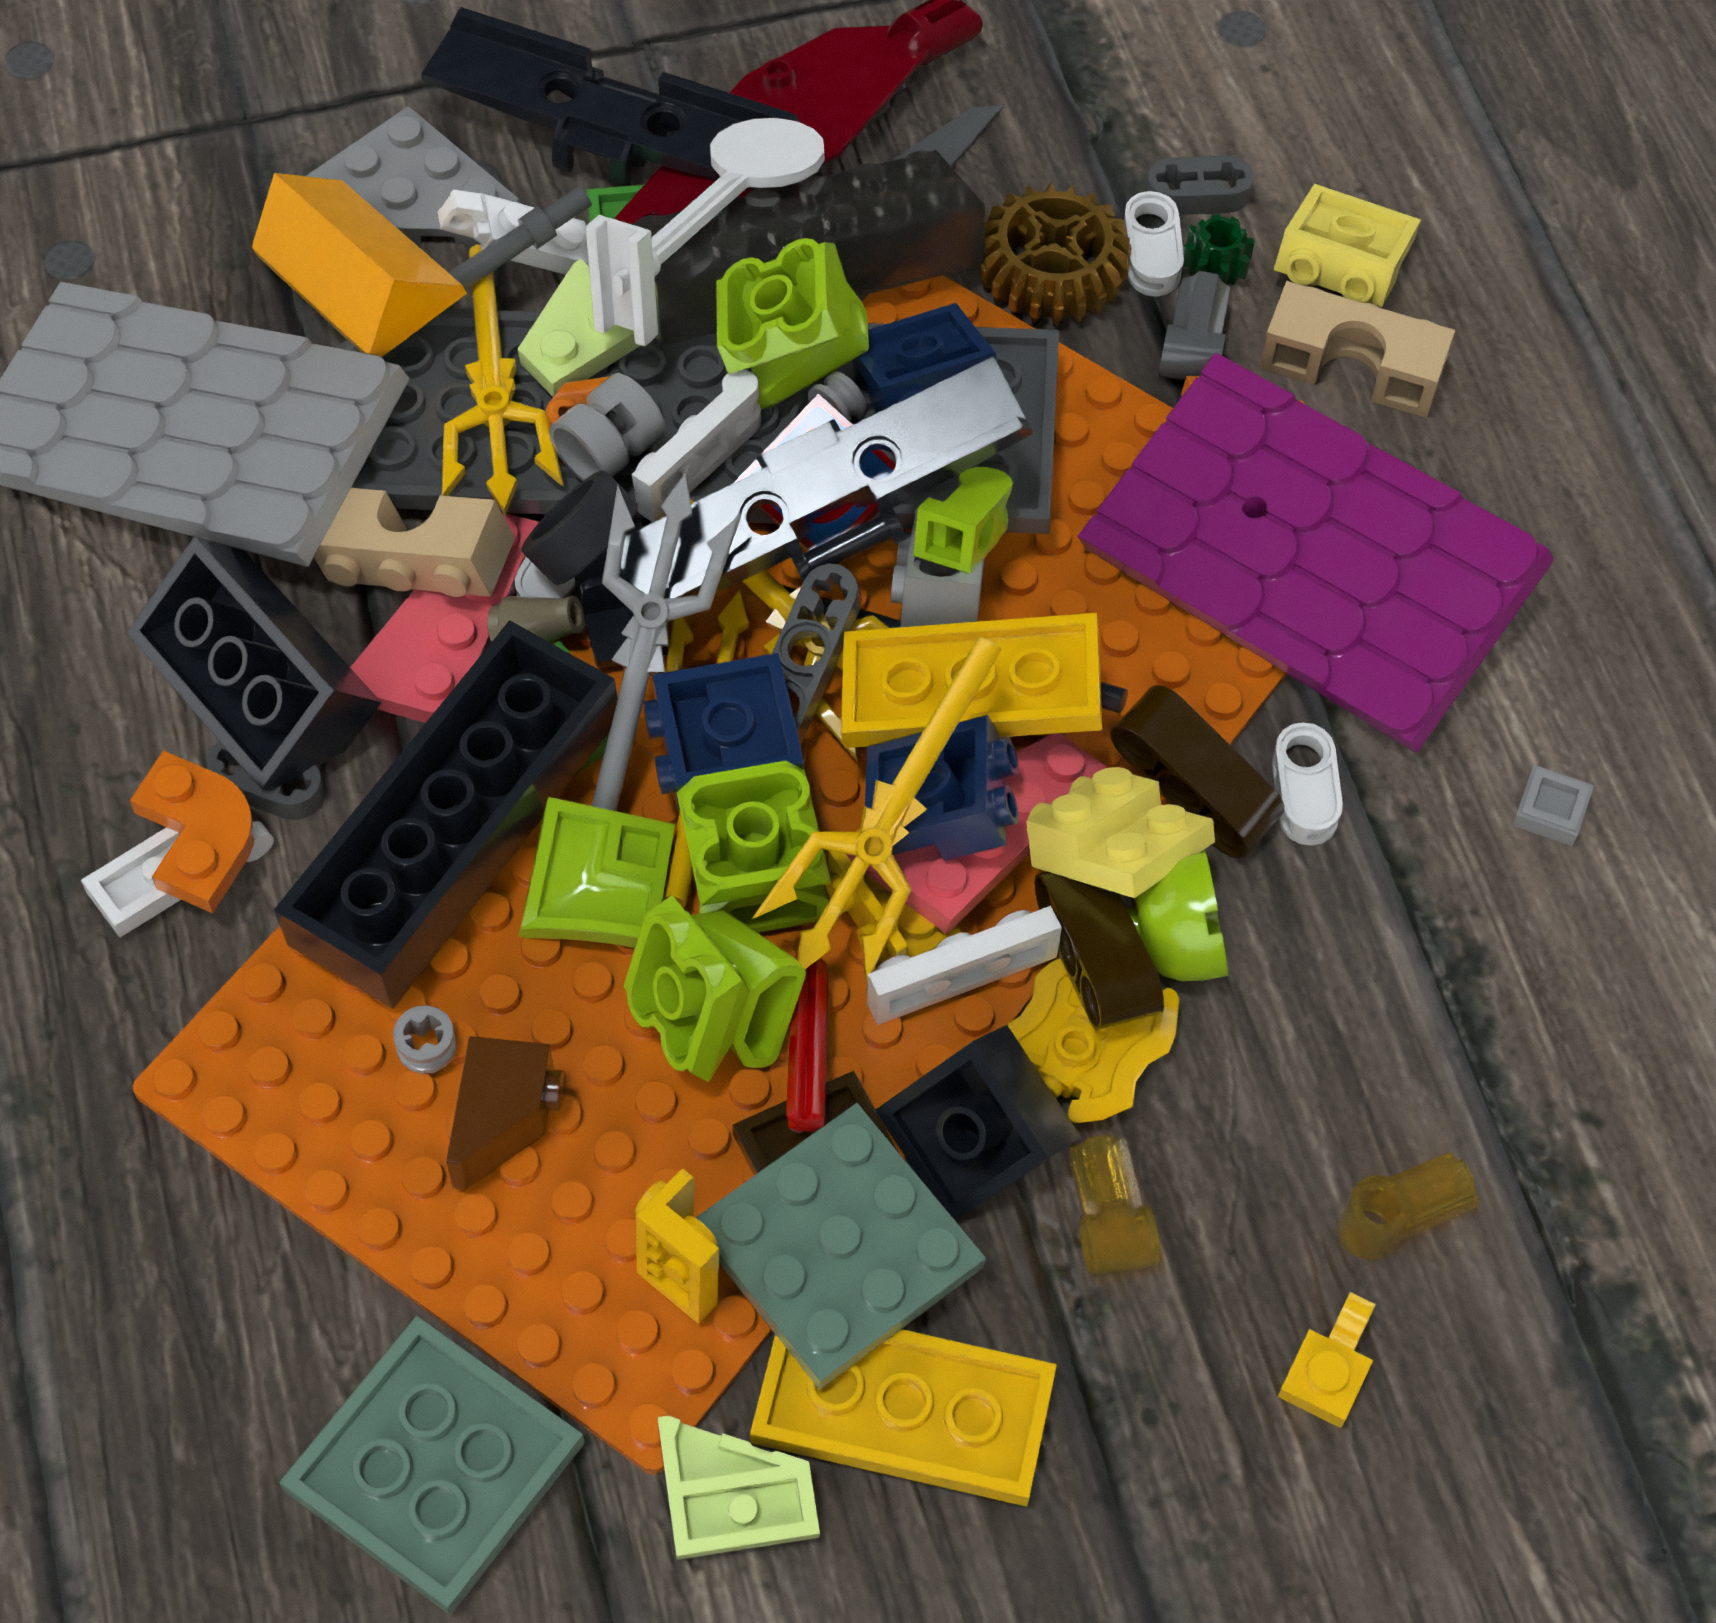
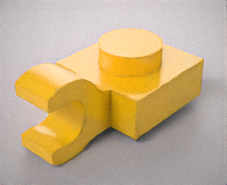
(1328, 1369)

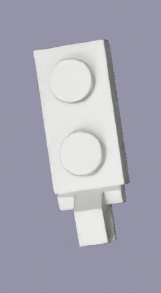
(491, 217)

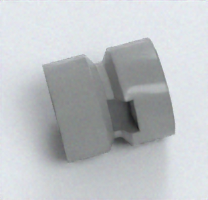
(613, 425)

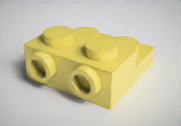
(1346, 245)
(1114, 833)

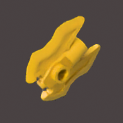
(1084, 1061)

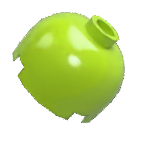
(1182, 923)

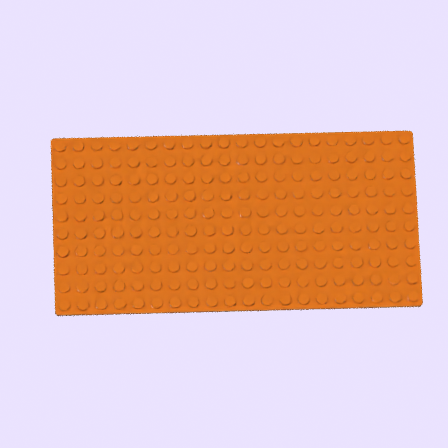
(538, 1259)

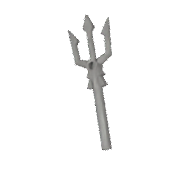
(647, 629)

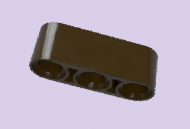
(1197, 769)
(1101, 951)

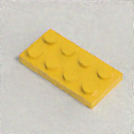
(1037, 685)
(915, 1413)

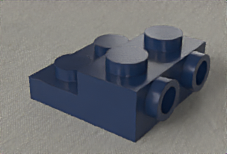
(919, 353)
(721, 720)
(962, 793)

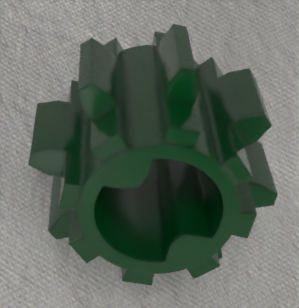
(1218, 248)

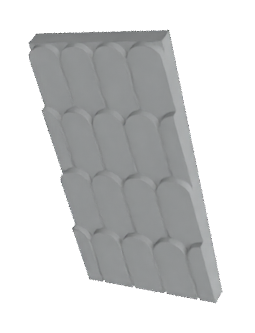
(190, 421)

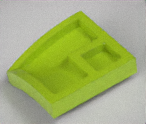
(595, 874)

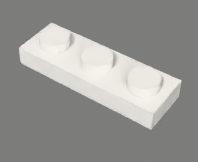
(962, 964)

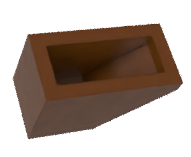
(500, 1105)

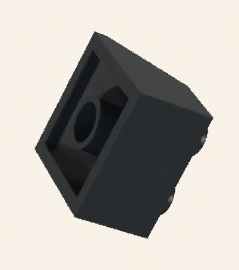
(978, 1122)

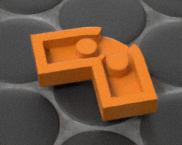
(211, 824)

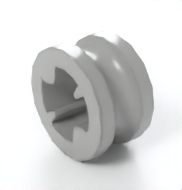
(842, 395)
(419, 1022)

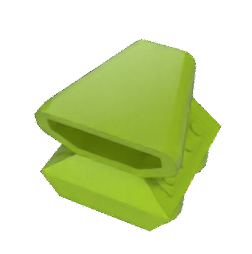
(789, 319)
(743, 837)
(711, 988)

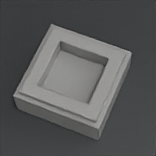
(1553, 805)

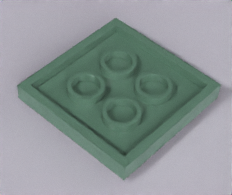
(839, 1245)
(432, 1464)

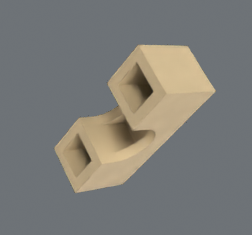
(1321, 326)
(450, 553)

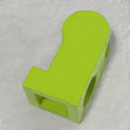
(967, 523)

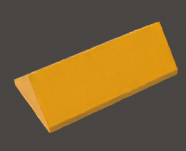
(350, 262)

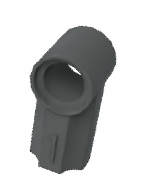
(1196, 326)

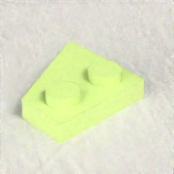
(563, 338)
(733, 1493)

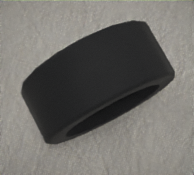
(575, 529)

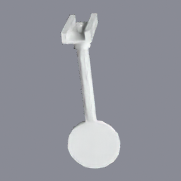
(627, 257)

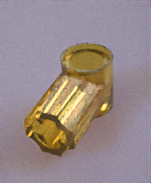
(1408, 1203)
(1114, 1224)

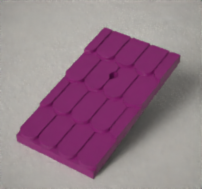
(1317, 550)

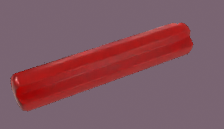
(808, 1053)

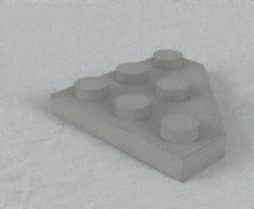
(409, 173)

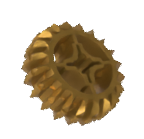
(1051, 271)

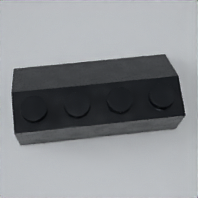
(251, 664)

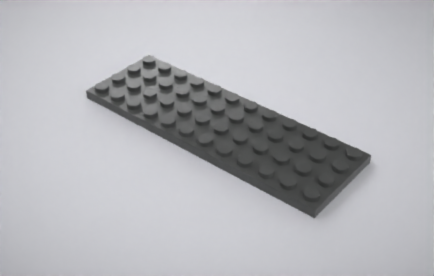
(681, 383)

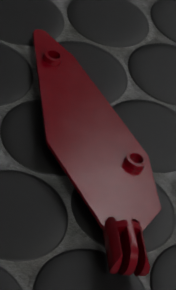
(831, 86)

